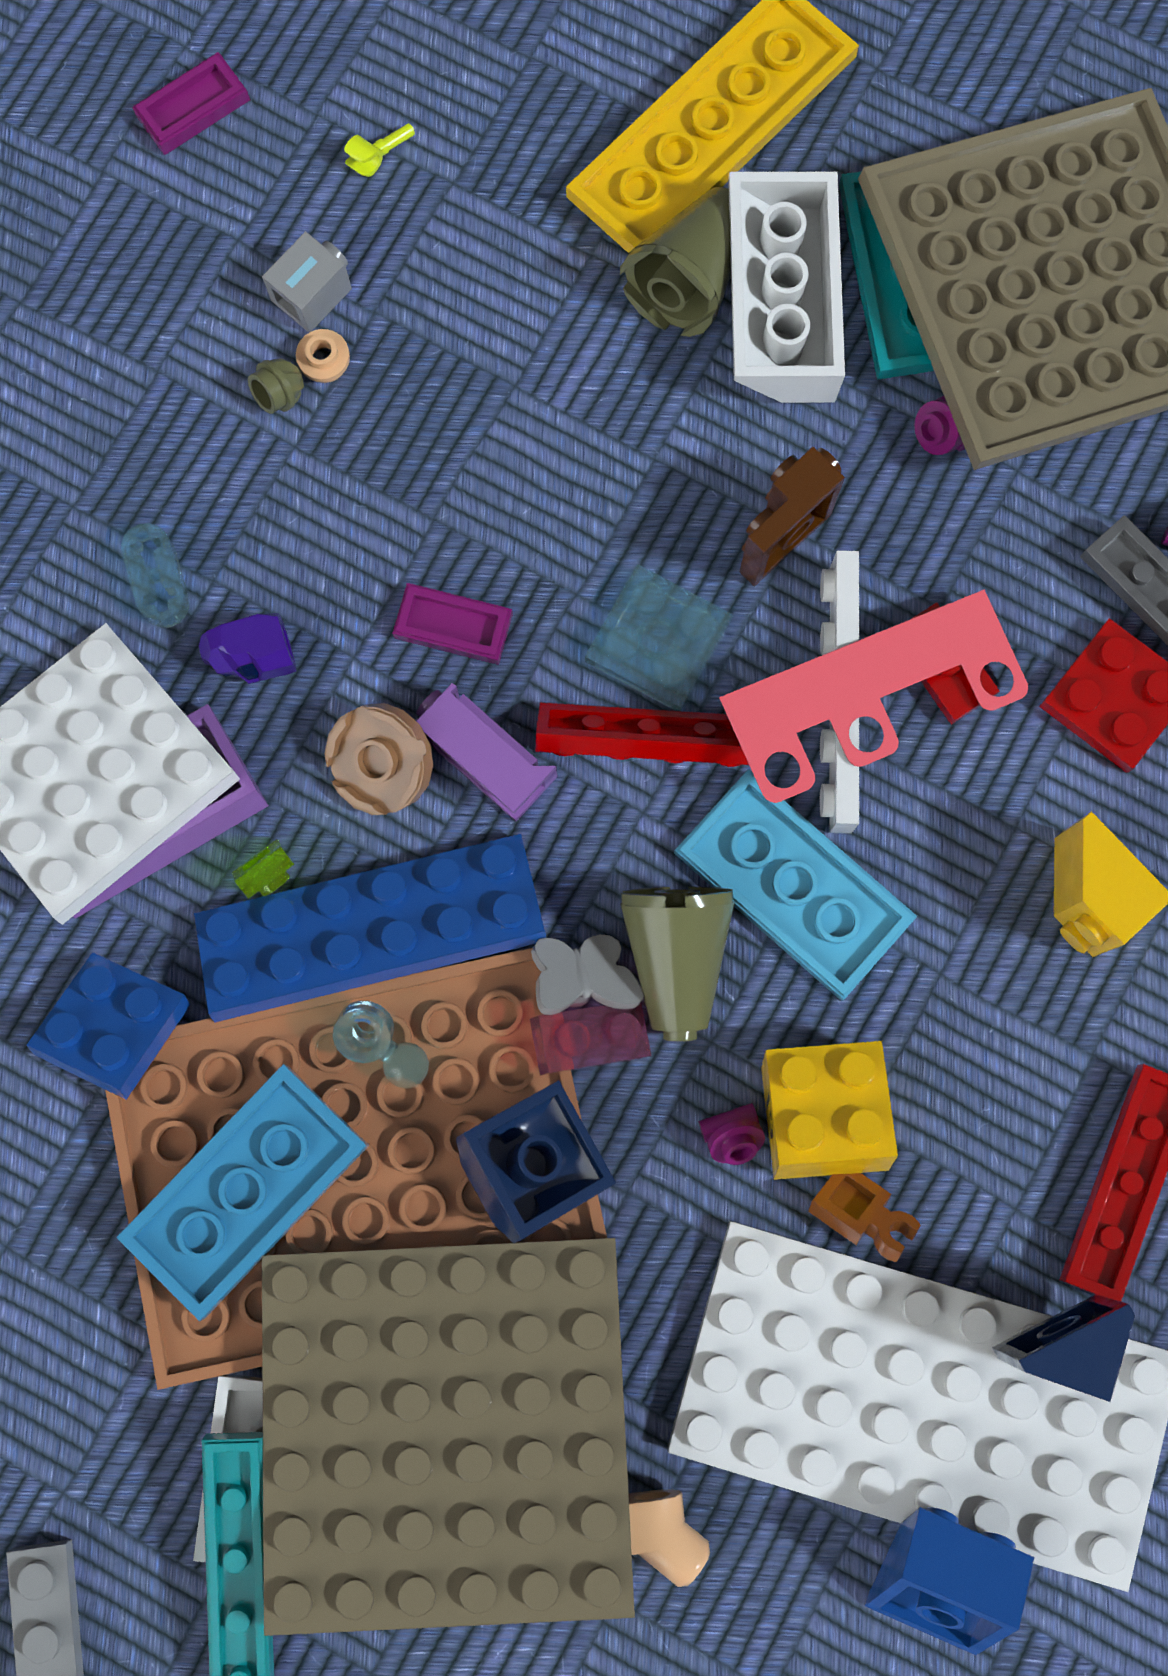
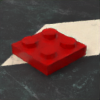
(1113, 696)

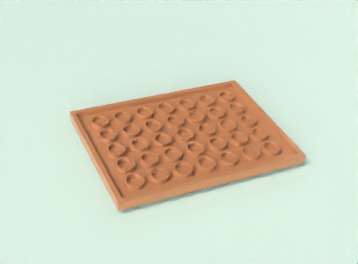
(399, 1190)

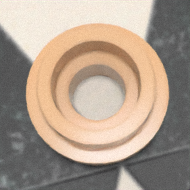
(326, 369)

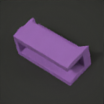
(483, 751)

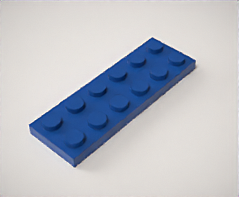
(367, 928)

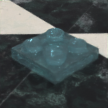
(658, 638)

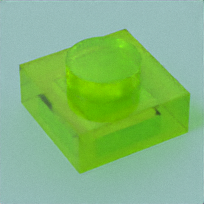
(264, 871)

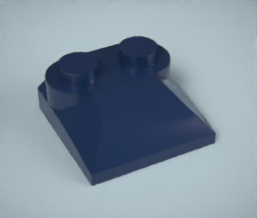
(533, 1163)

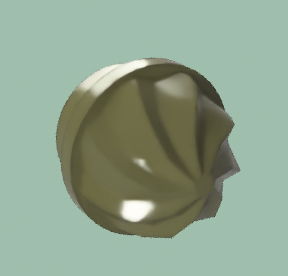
(276, 385)

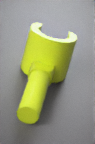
(367, 157)

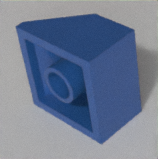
(952, 1581)

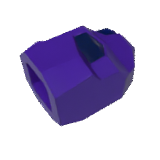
(249, 648)

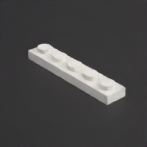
(841, 588)

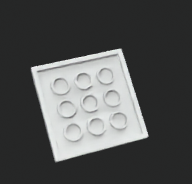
(97, 773)

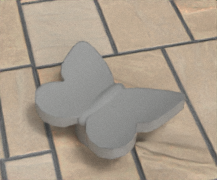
(576, 975)

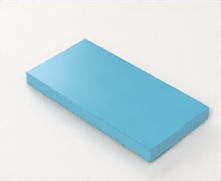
(796, 886)

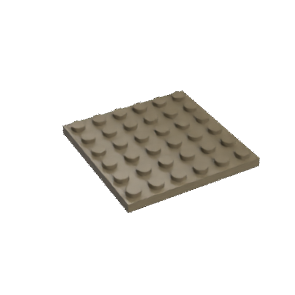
(1037, 272)
(444, 1438)

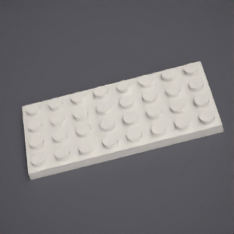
(896, 1403)

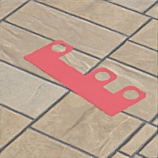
(855, 677)

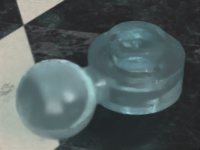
(403, 1063)

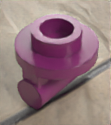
(937, 429)
(733, 1135)

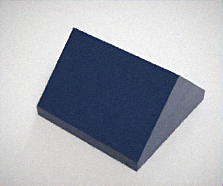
(1075, 1347)

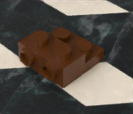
(796, 506)

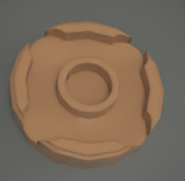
(379, 758)

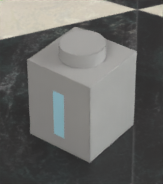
(308, 280)

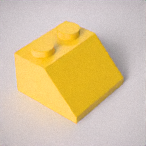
(1101, 888)

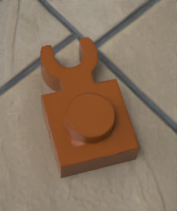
(856, 1207)

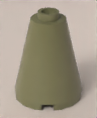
(683, 267)
(678, 952)

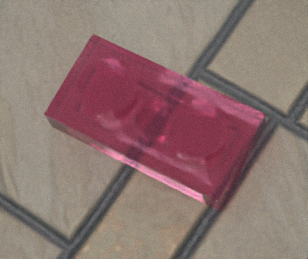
(589, 1038)

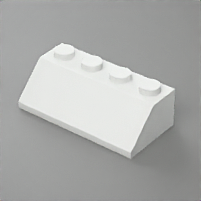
(787, 284)

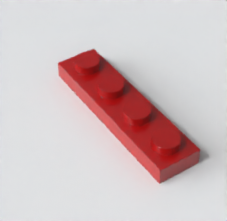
(637, 734)
(1123, 1191)

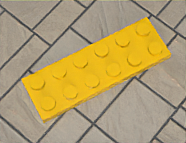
(712, 119)

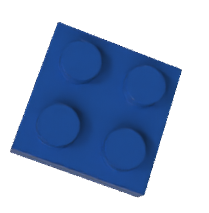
(109, 1025)

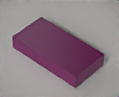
(191, 103)
(452, 623)

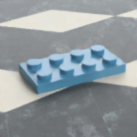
(242, 1192)

